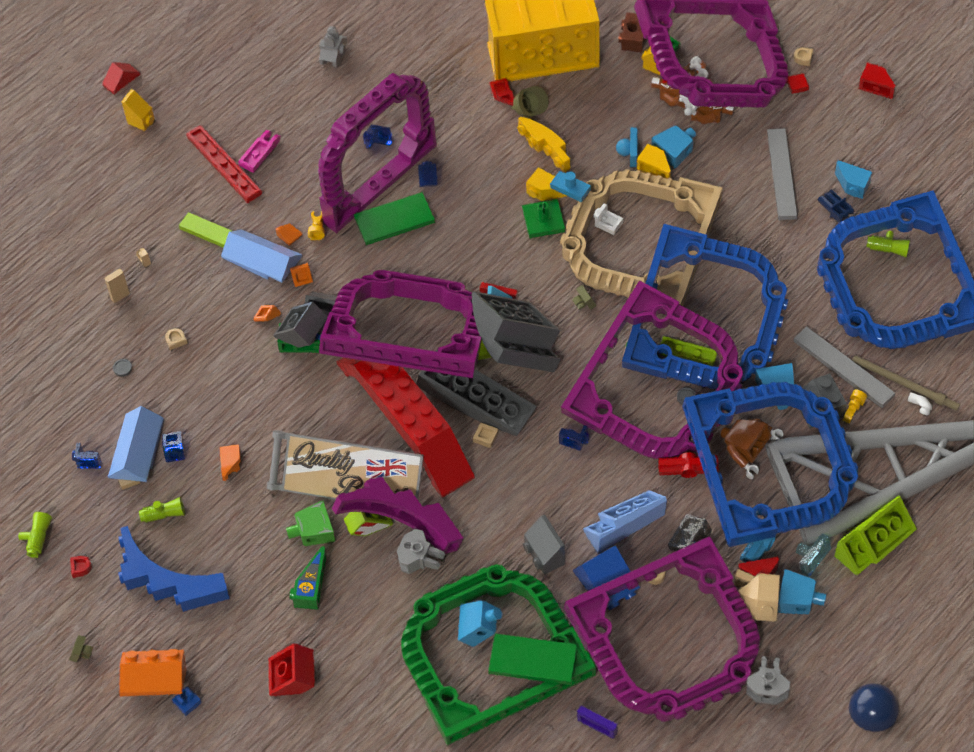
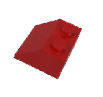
(291, 671)

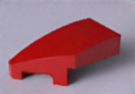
(501, 91)

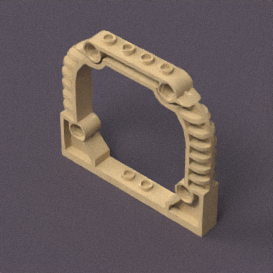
(688, 195)

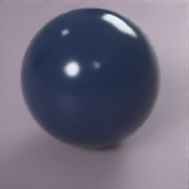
(874, 707)

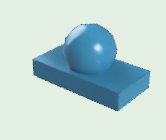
(629, 147)

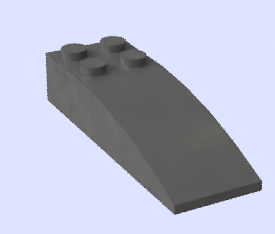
(479, 399)

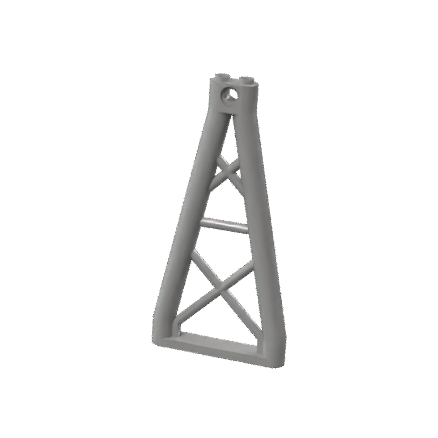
(921, 435)

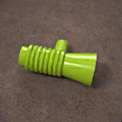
(888, 245)
(160, 510)
(37, 535)

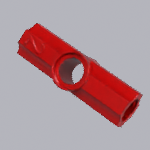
(686, 465)

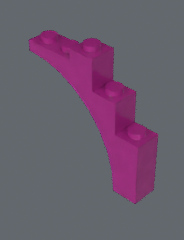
(404, 507)

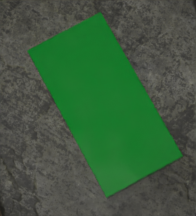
(394, 218)
(532, 659)

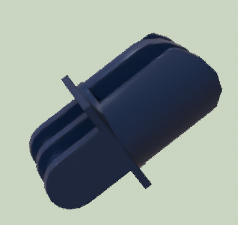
(835, 205)

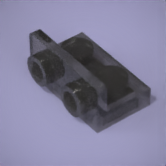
(689, 532)

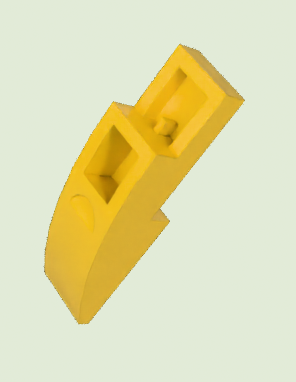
(545, 139)

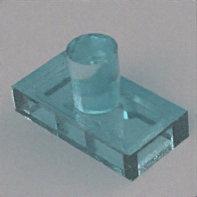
(813, 555)

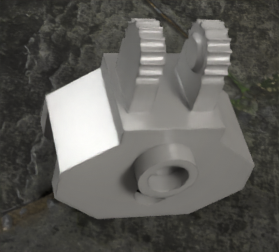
(332, 47)
(416, 552)
(768, 683)

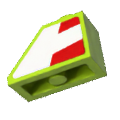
(366, 523)

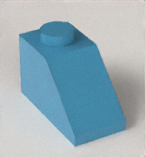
(853, 179)

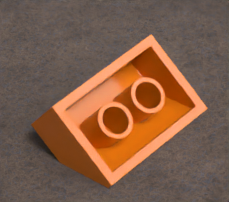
(152, 672)

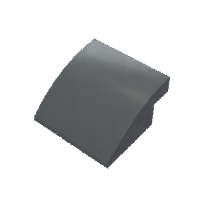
(515, 332)

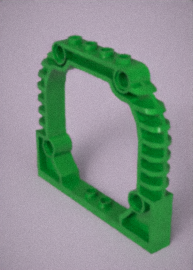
(456, 717)

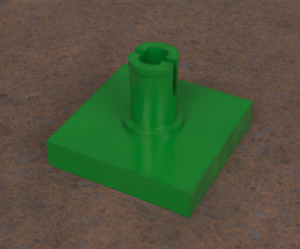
(543, 218)

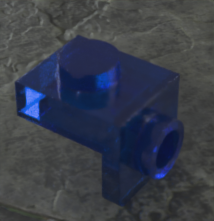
(378, 135)

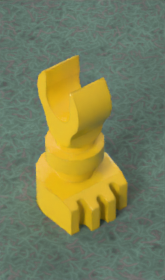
(316, 231)
(857, 399)

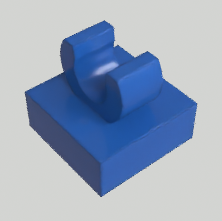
(186, 701)

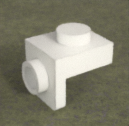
(607, 220)

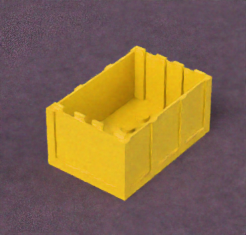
(541, 37)

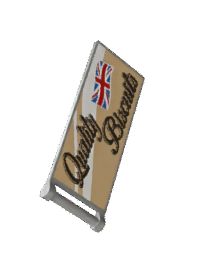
(337, 467)

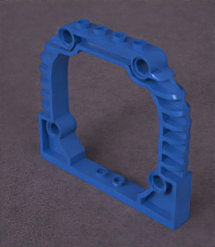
(923, 214)
(674, 247)
(740, 521)

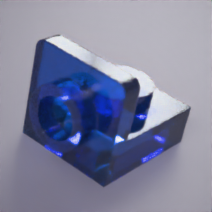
(427, 174)
(573, 439)
(173, 446)
(86, 459)

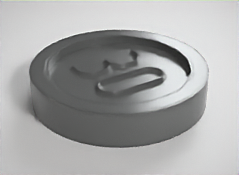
(122, 367)
(683, 393)

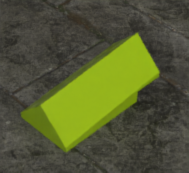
(875, 537)

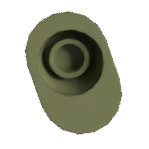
(530, 101)

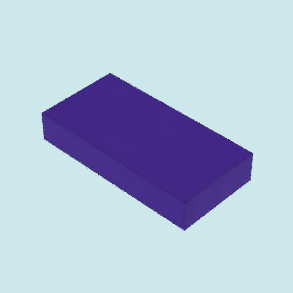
(597, 722)

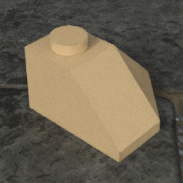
(762, 596)

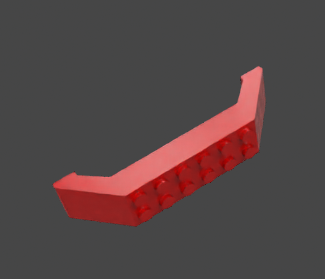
(414, 420)

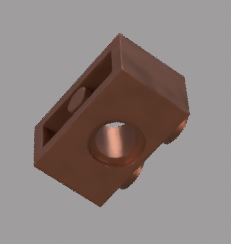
(632, 35)

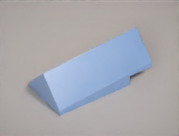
(259, 255)
(136, 445)
(625, 519)

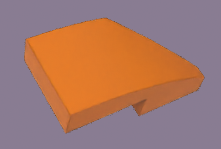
(230, 460)

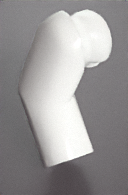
(921, 401)

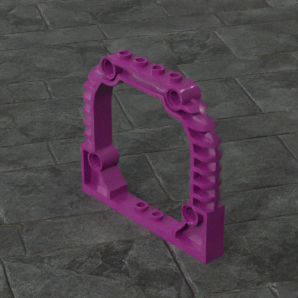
(761, 28)
(420, 138)
(644, 306)
(342, 339)
(698, 562)

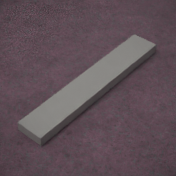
(781, 174)
(844, 367)

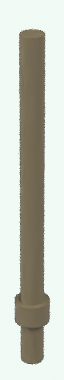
(939, 399)

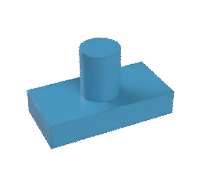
(568, 185)

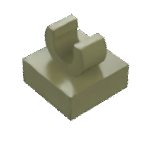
(583, 299)
(80, 649)

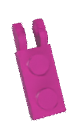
(258, 151)

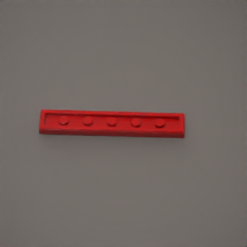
(224, 164)

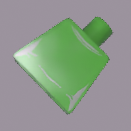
(312, 525)

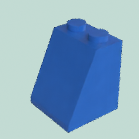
(603, 569)

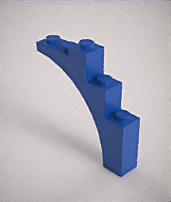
(188, 590)

